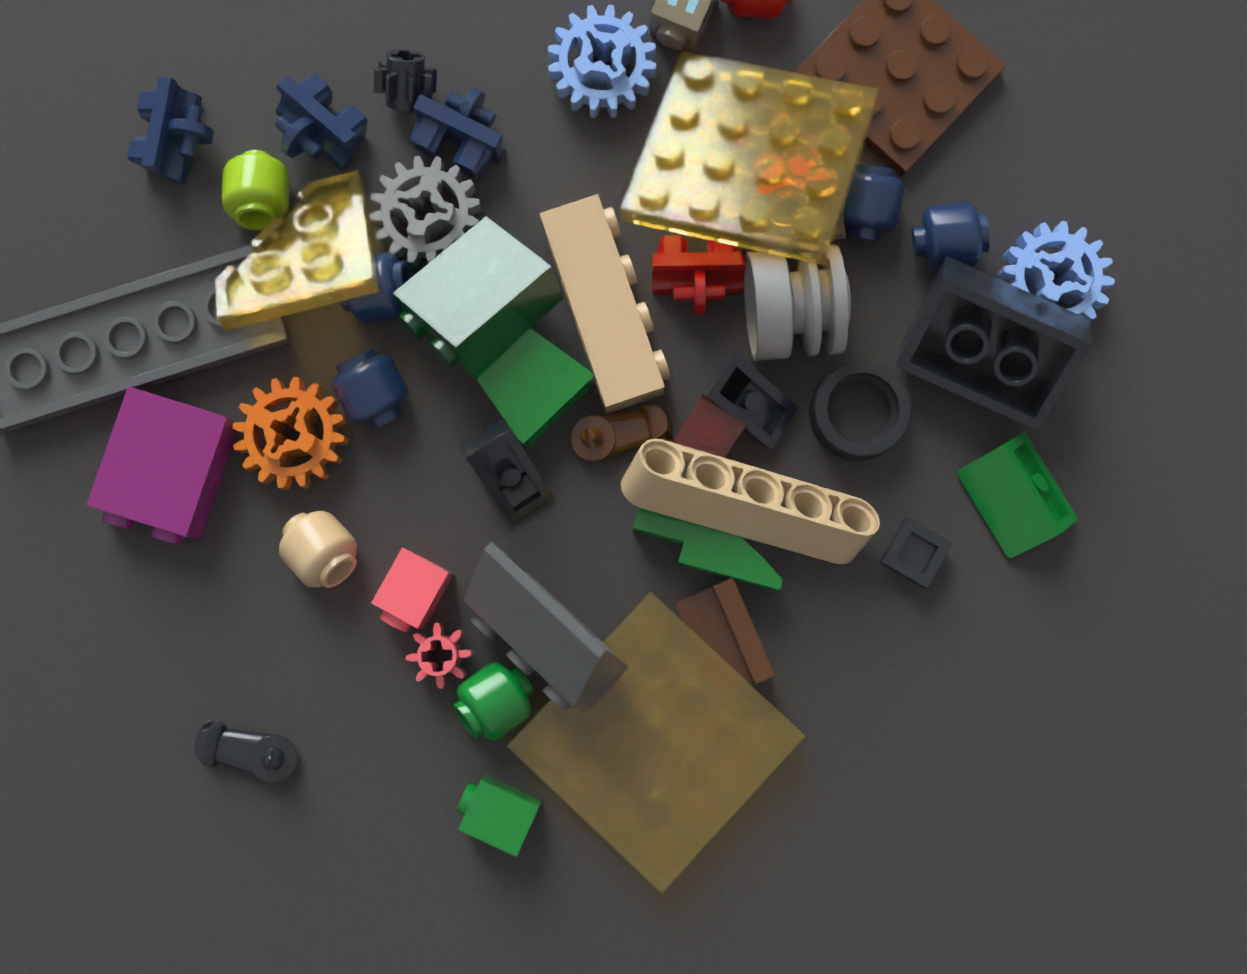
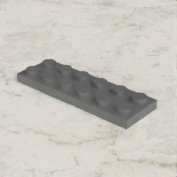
(120, 340)

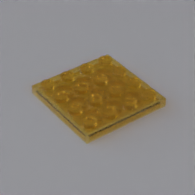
(751, 157)
(662, 748)

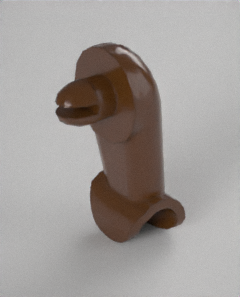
(612, 434)

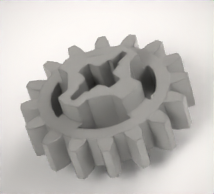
(405, 205)

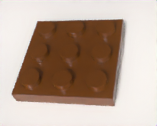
(919, 63)

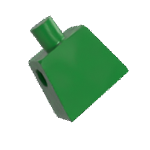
(533, 385)

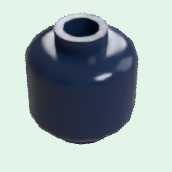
(873, 202)
(953, 232)
(381, 305)
(370, 388)

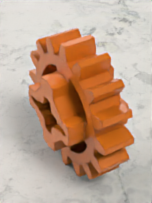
(282, 451)

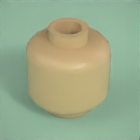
(318, 549)

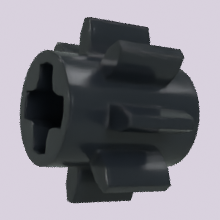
(404, 79)

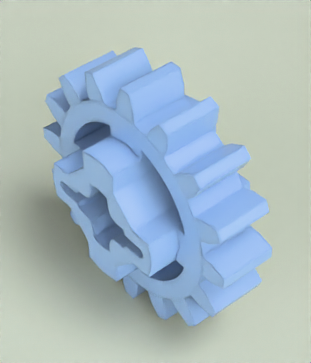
(607, 40)
(1075, 262)

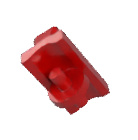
(696, 274)

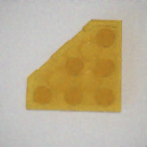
(305, 260)

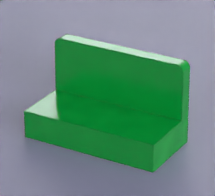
(1017, 496)

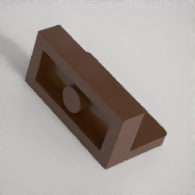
(726, 627)

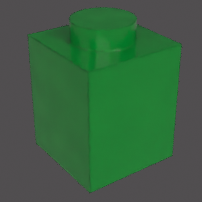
(497, 814)

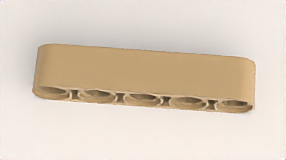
(748, 502)

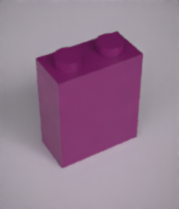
(162, 466)

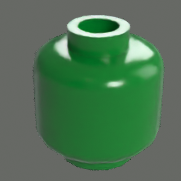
(493, 701)

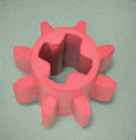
(432, 667)

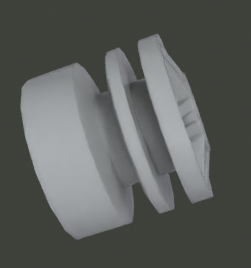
(802, 302)

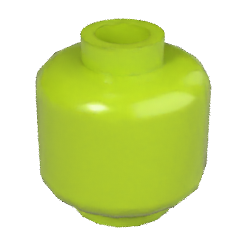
(255, 189)

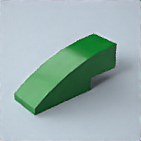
(710, 550)

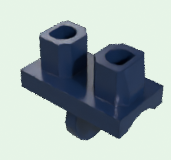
(312, 127)
(172, 131)
(477, 142)

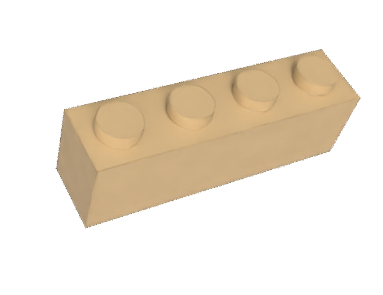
(603, 303)

